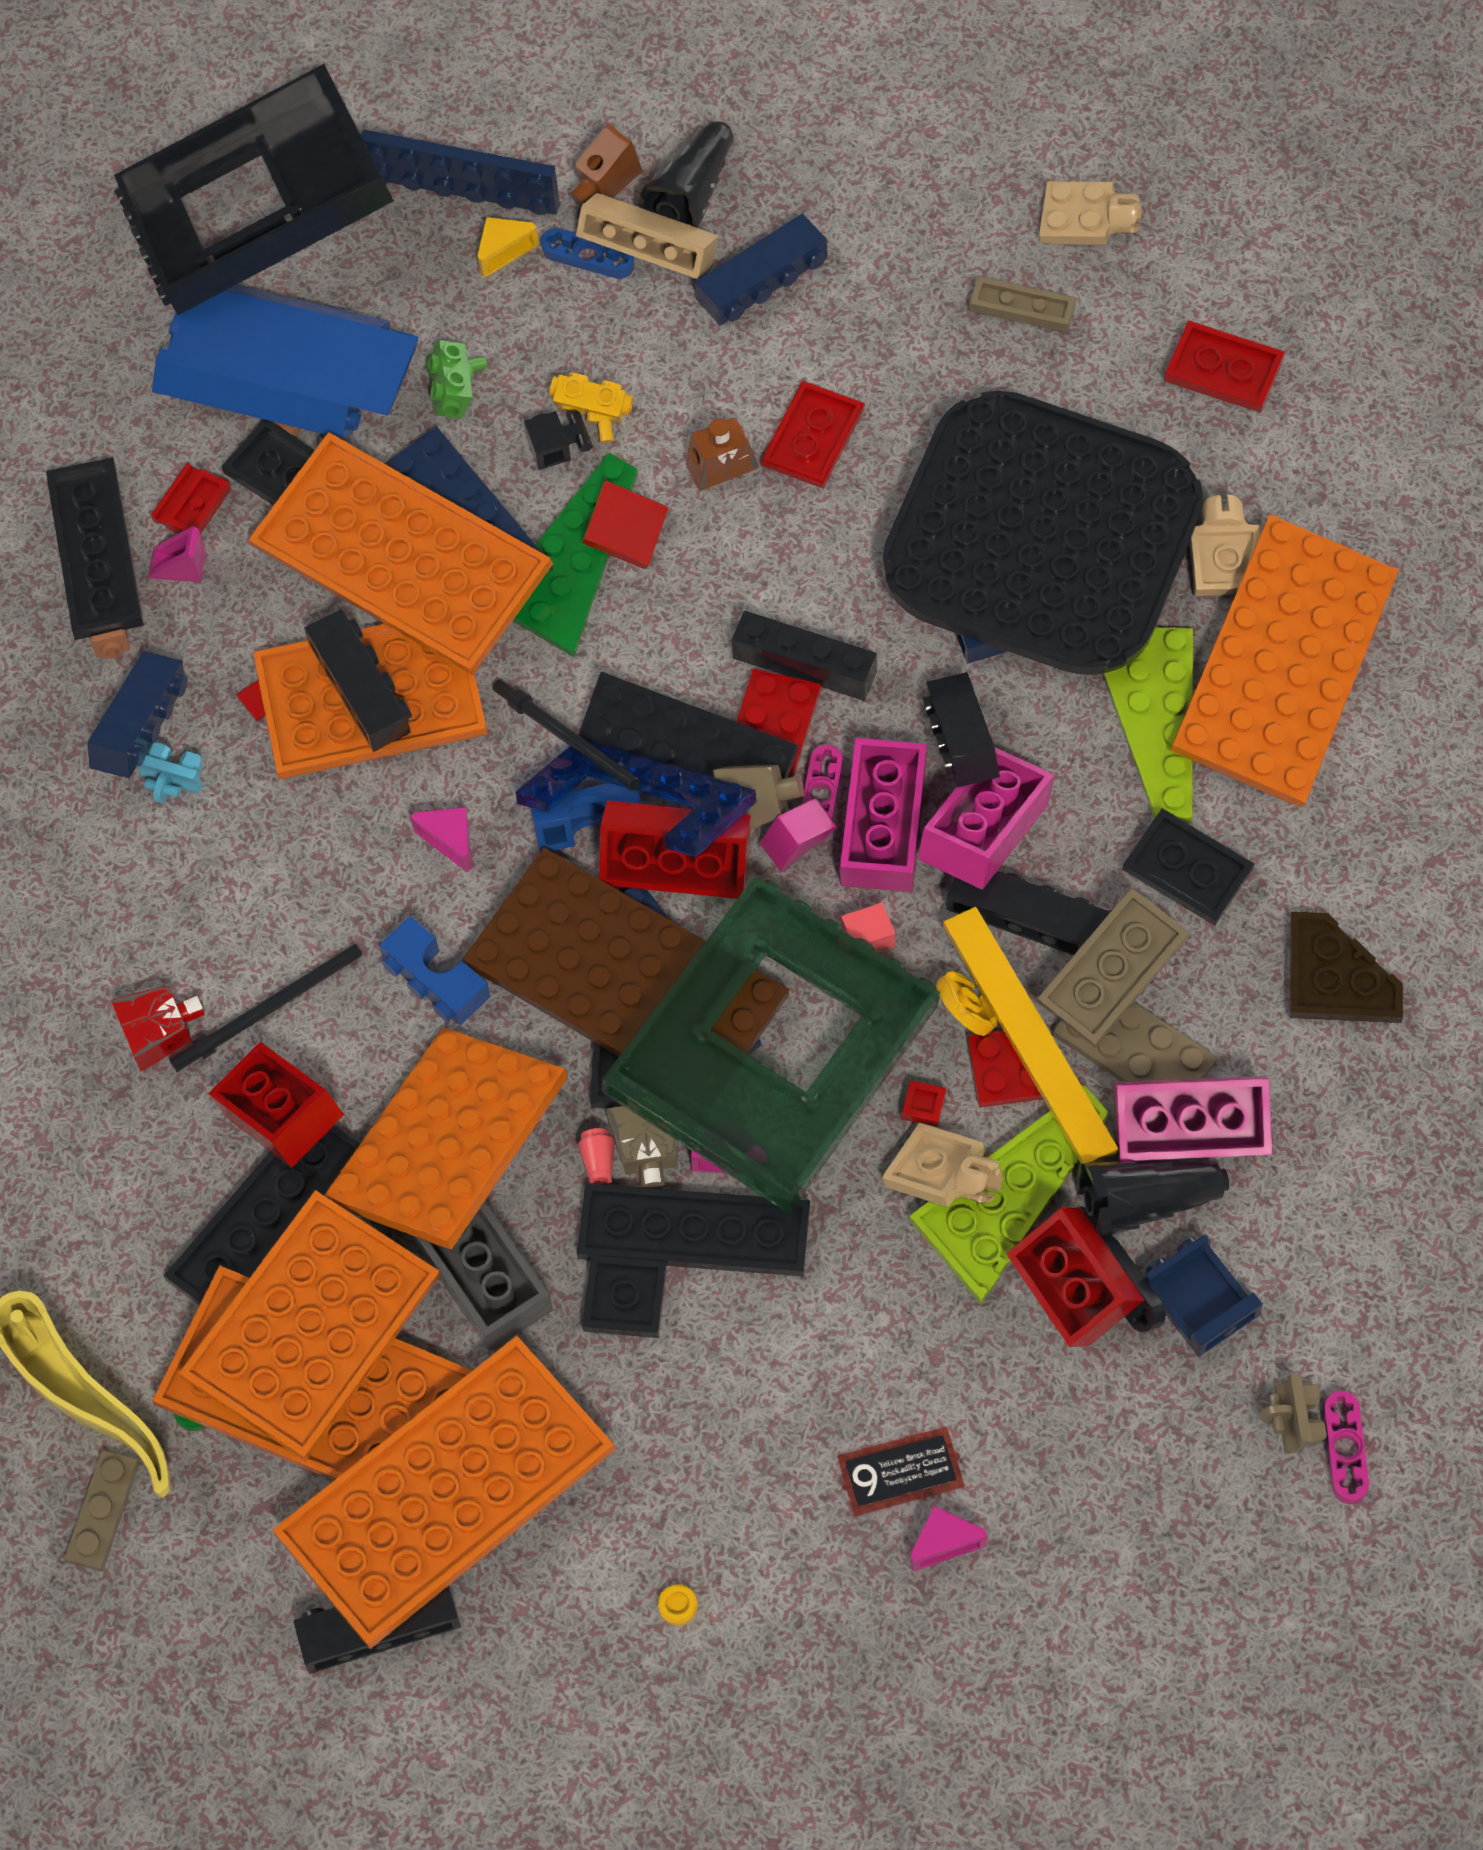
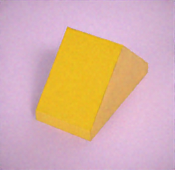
(504, 242)

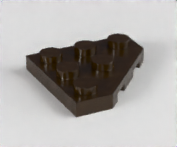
(1337, 975)

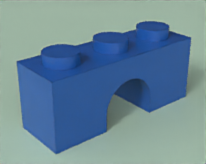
(575, 811)
(454, 993)

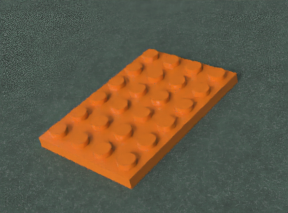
(317, 733)
(446, 1137)
(310, 1325)

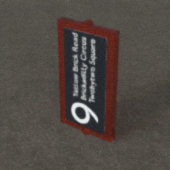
(900, 1471)

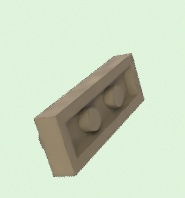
(1022, 304)
(102, 1510)

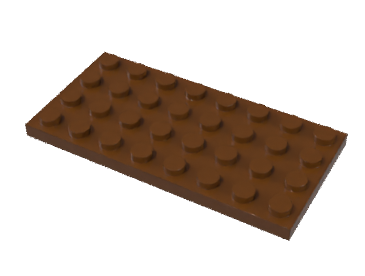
(601, 958)

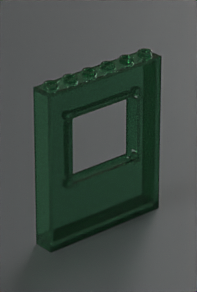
(732, 1104)

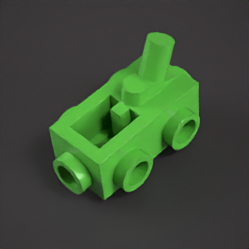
(451, 378)

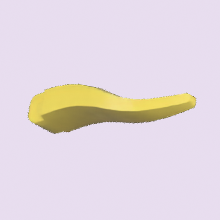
(53, 1372)

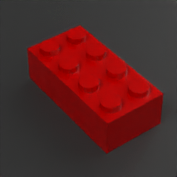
(637, 858)

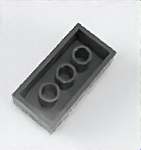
(489, 1280)

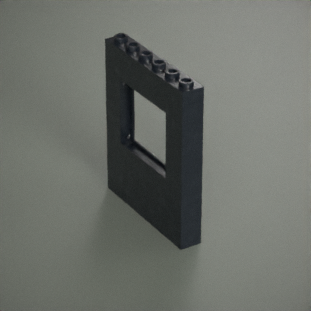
(312, 158)

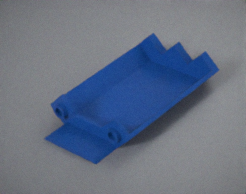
(284, 360)

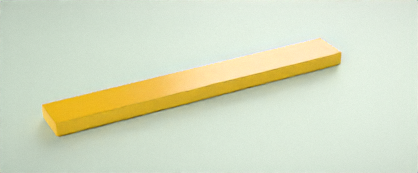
(1030, 1037)

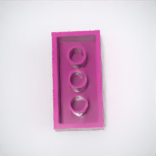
(883, 815)
(986, 821)
(1192, 1118)

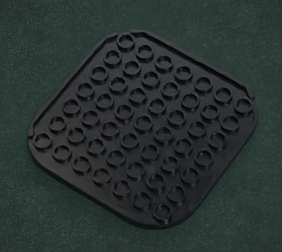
(1043, 532)

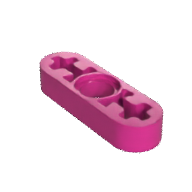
(834, 772)
(1338, 1476)

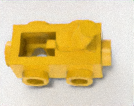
(598, 402)

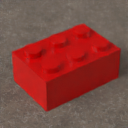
(276, 1104)
(1075, 1277)

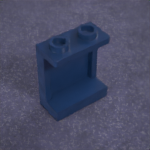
(1201, 1295)

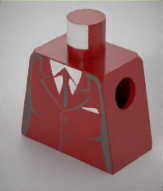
(155, 1023)

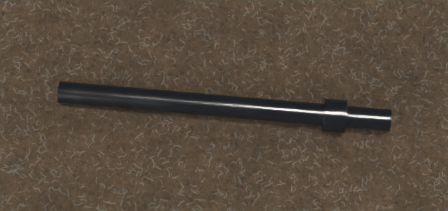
(523, 704)
(205, 1045)

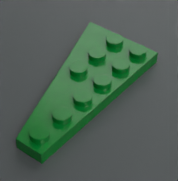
(565, 595)

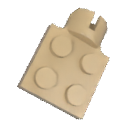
(1087, 213)
(1221, 547)
(943, 1168)

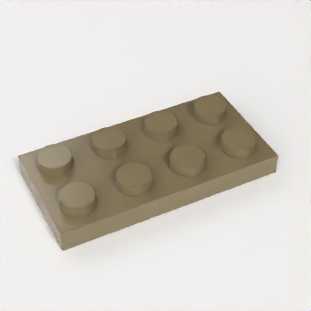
(1113, 967)
(1142, 1049)

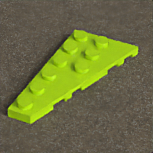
(978, 1235)

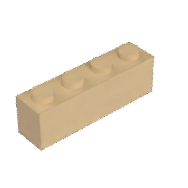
(647, 235)

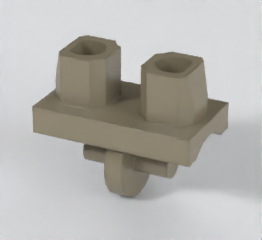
(1290, 1414)

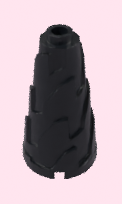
(689, 179)
(1134, 1193)

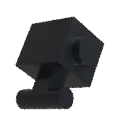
(551, 441)

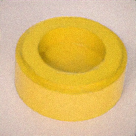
(677, 1604)

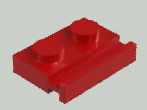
(191, 500)

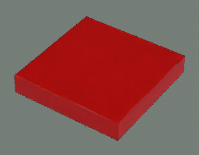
(625, 525)

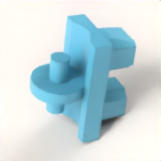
(169, 778)

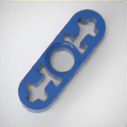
(595, 265)

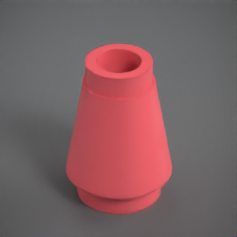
(597, 1155)

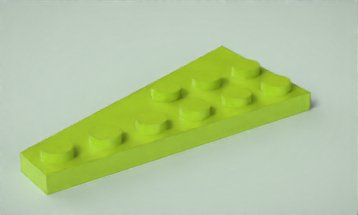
(1150, 706)

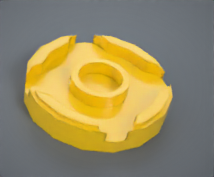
(965, 1004)

